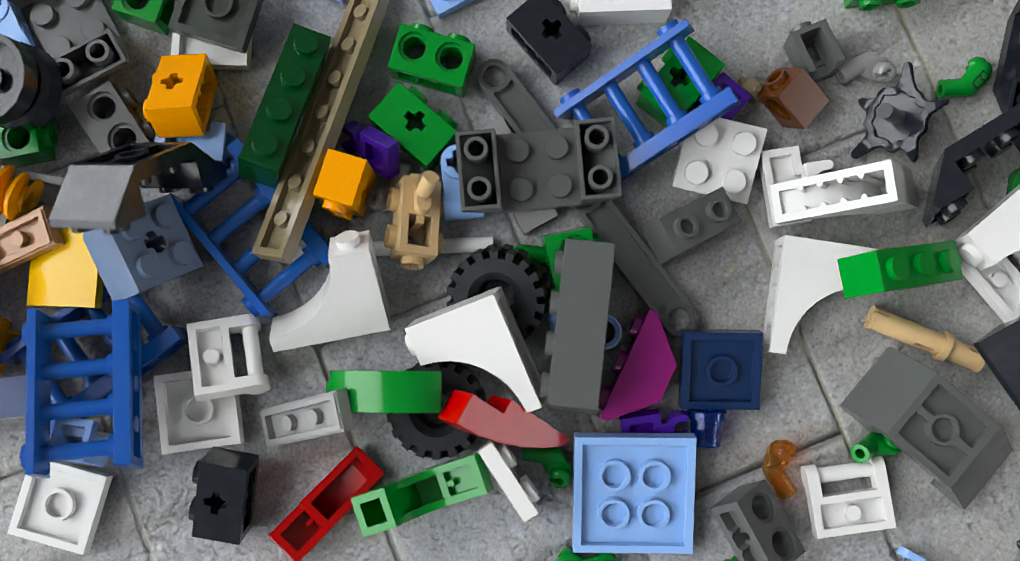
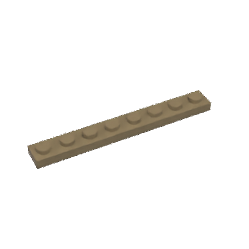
(319, 130)

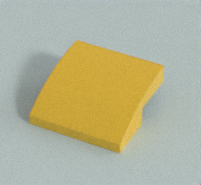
(65, 276)

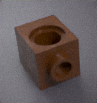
(792, 97)

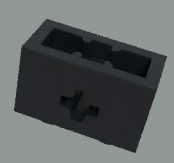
(552, 56)
(224, 495)

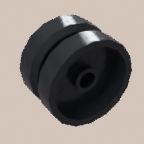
(27, 85)

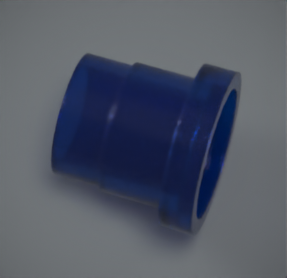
(707, 426)

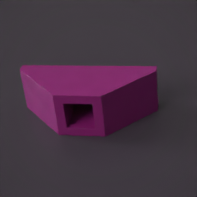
(640, 371)

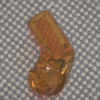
(775, 465)

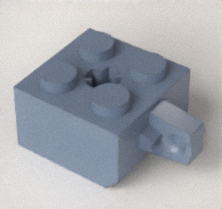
(146, 254)

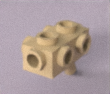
(416, 216)

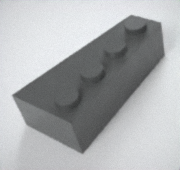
(580, 326)

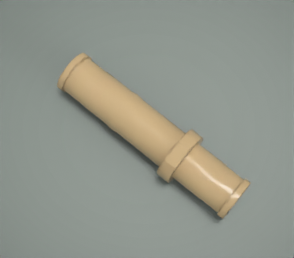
(941, 345)

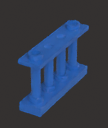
(679, 122)
(255, 301)
(162, 344)
(123, 405)

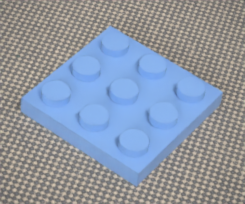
(633, 492)

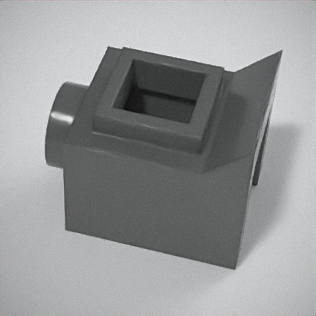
(824, 45)

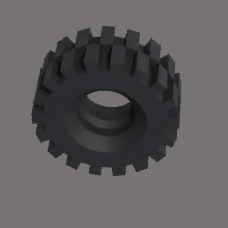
(508, 266)
(437, 439)

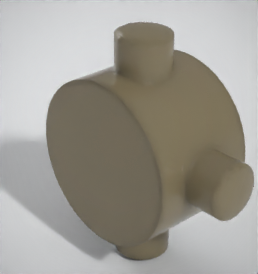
(751, 86)

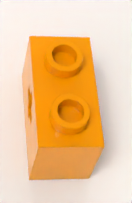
(181, 95)
(344, 185)

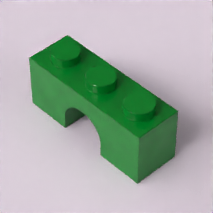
(900, 268)

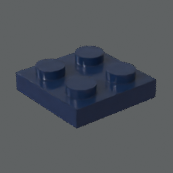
(720, 369)

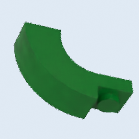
(389, 390)
(421, 493)

